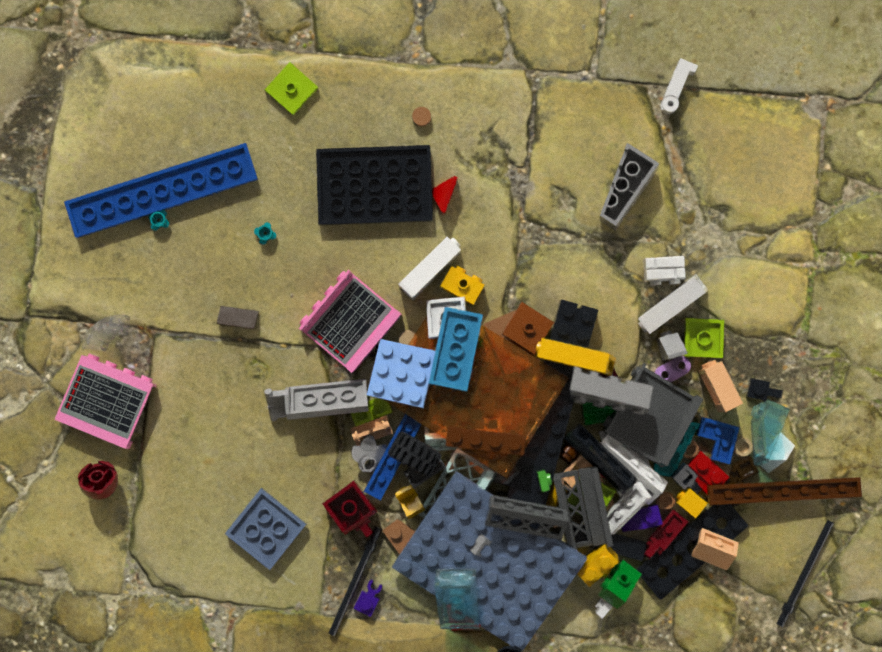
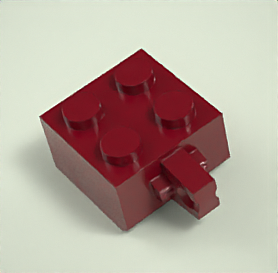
(351, 509)

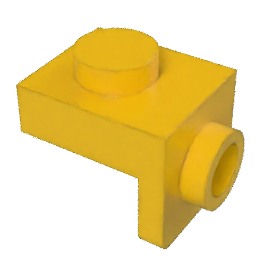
(409, 501)

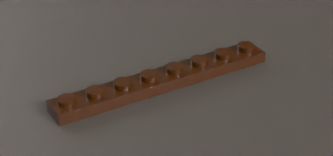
(784, 491)

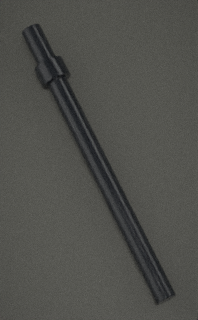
(370, 546)
(788, 607)

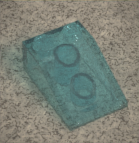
(765, 429)
(457, 598)

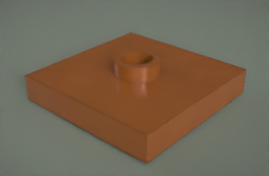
(527, 328)

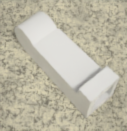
(670, 100)

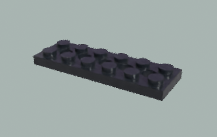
(677, 574)

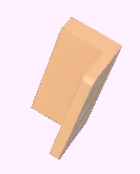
(715, 549)

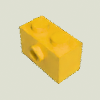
(462, 285)
(598, 564)

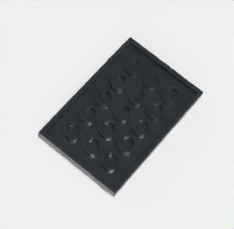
(374, 185)

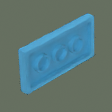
(456, 349)

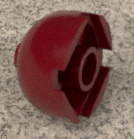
(98, 480)

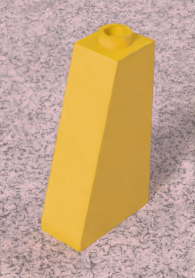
(576, 356)

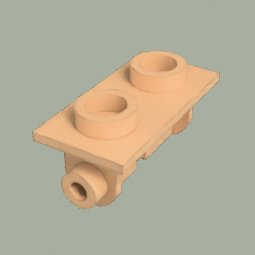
(377, 428)

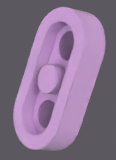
(672, 368)

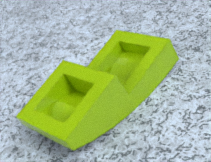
(376, 409)

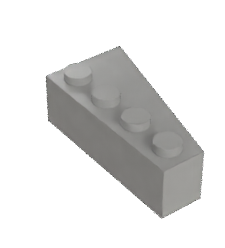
(628, 183)
(610, 392)

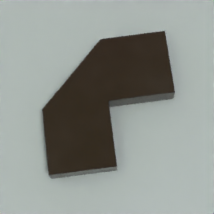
(741, 471)

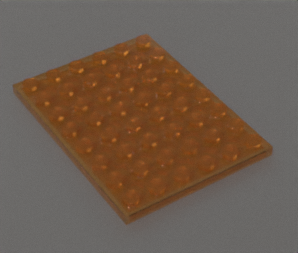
(504, 395)

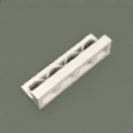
(642, 471)

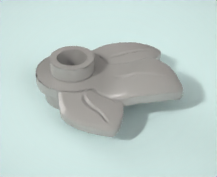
(368, 451)

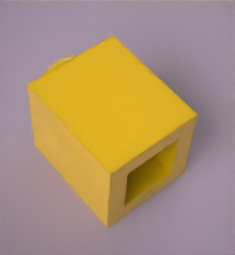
(690, 502)

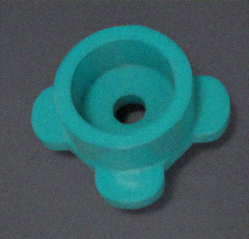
(155, 224)
(260, 233)

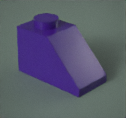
(645, 518)

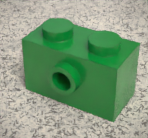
(619, 584)

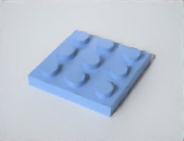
(401, 373)

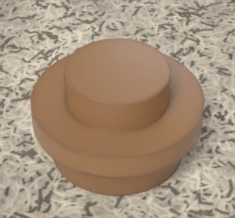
(665, 501)

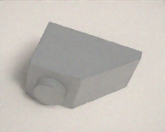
(670, 345)

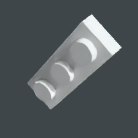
(627, 506)

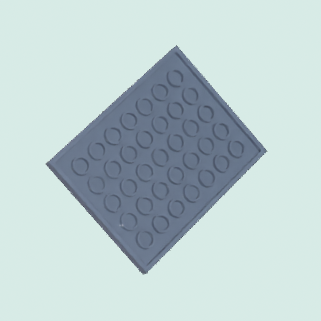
(516, 574)

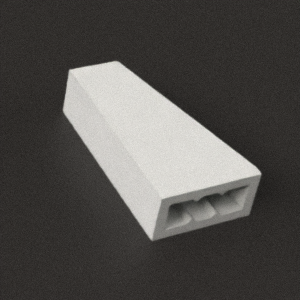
(430, 268)
(672, 304)

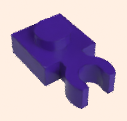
(367, 600)

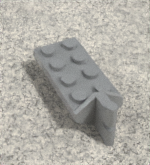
(318, 400)

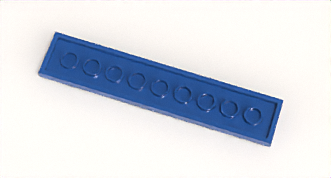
(161, 190)

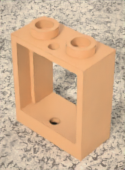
(719, 386)

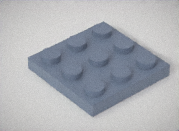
(265, 528)

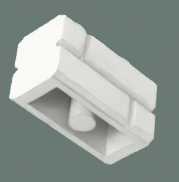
(664, 269)

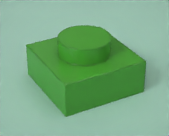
(544, 480)

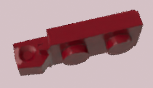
(665, 534)

